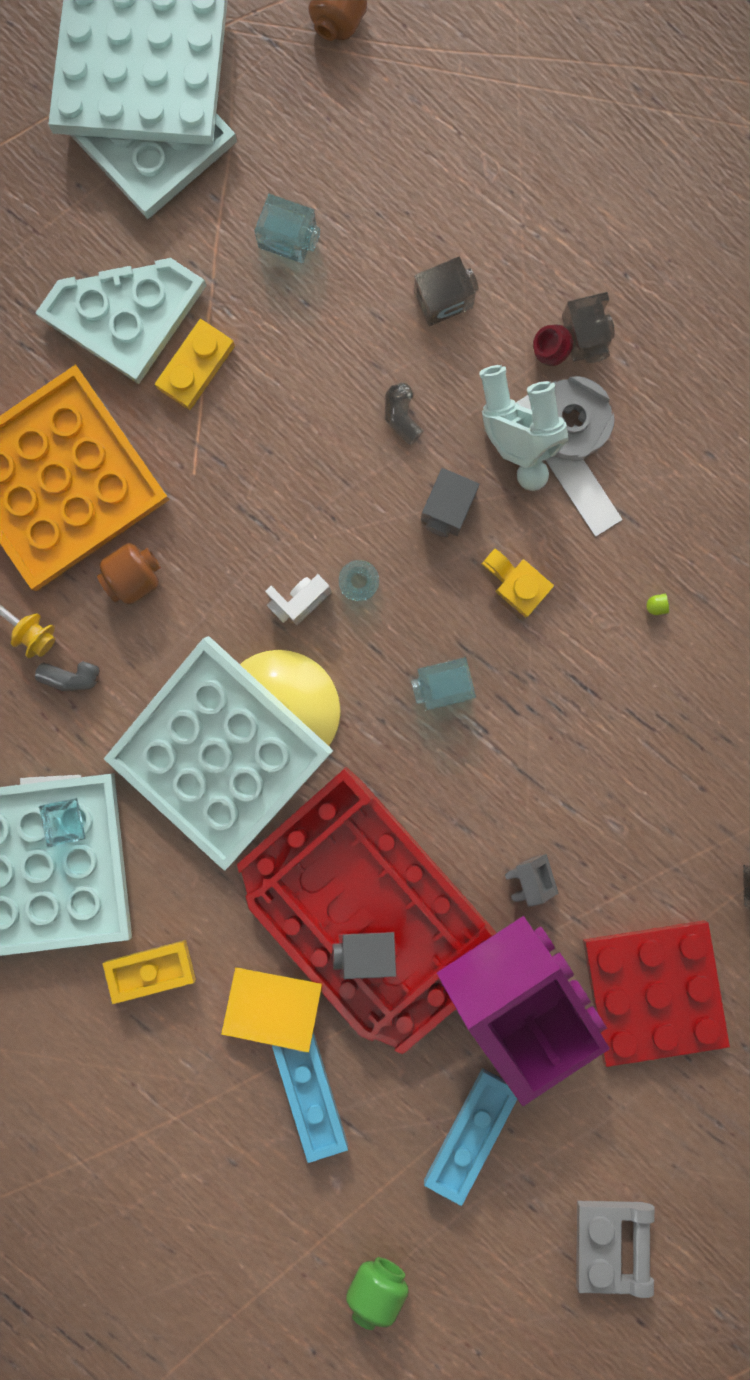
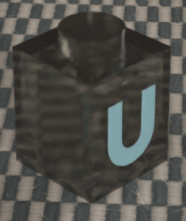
(445, 290)

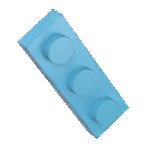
(311, 1101)
(471, 1137)

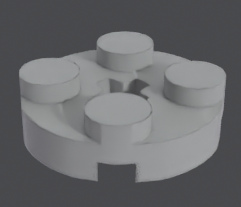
(595, 414)

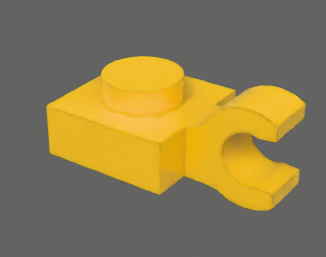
(521, 586)

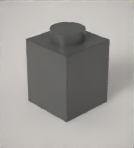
(448, 503)
(365, 955)

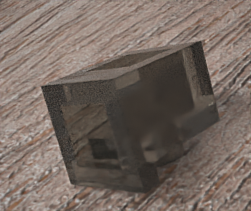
(589, 327)

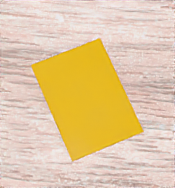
(272, 1009)

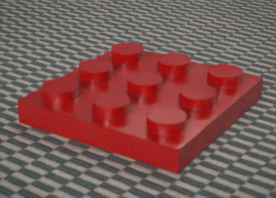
(657, 992)

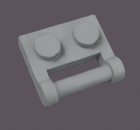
(600, 1248)

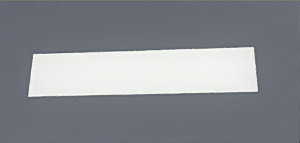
(583, 489)

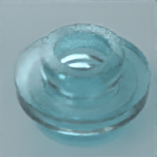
(354, 568)

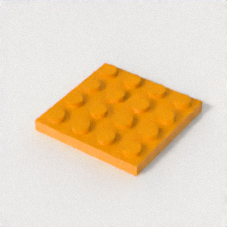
(67, 479)

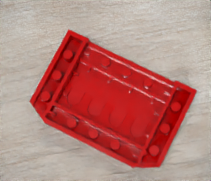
(357, 871)

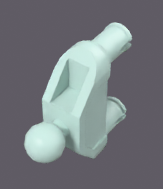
(522, 433)

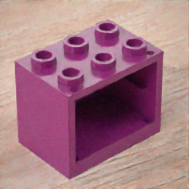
(525, 1009)

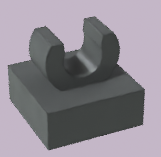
(535, 879)

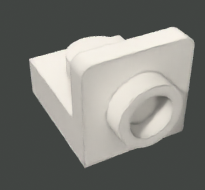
(305, 599)

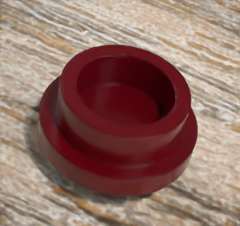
(552, 344)

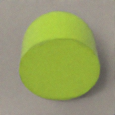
(658, 605)

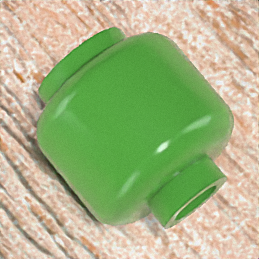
(377, 1293)

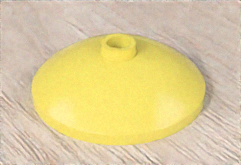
(300, 687)

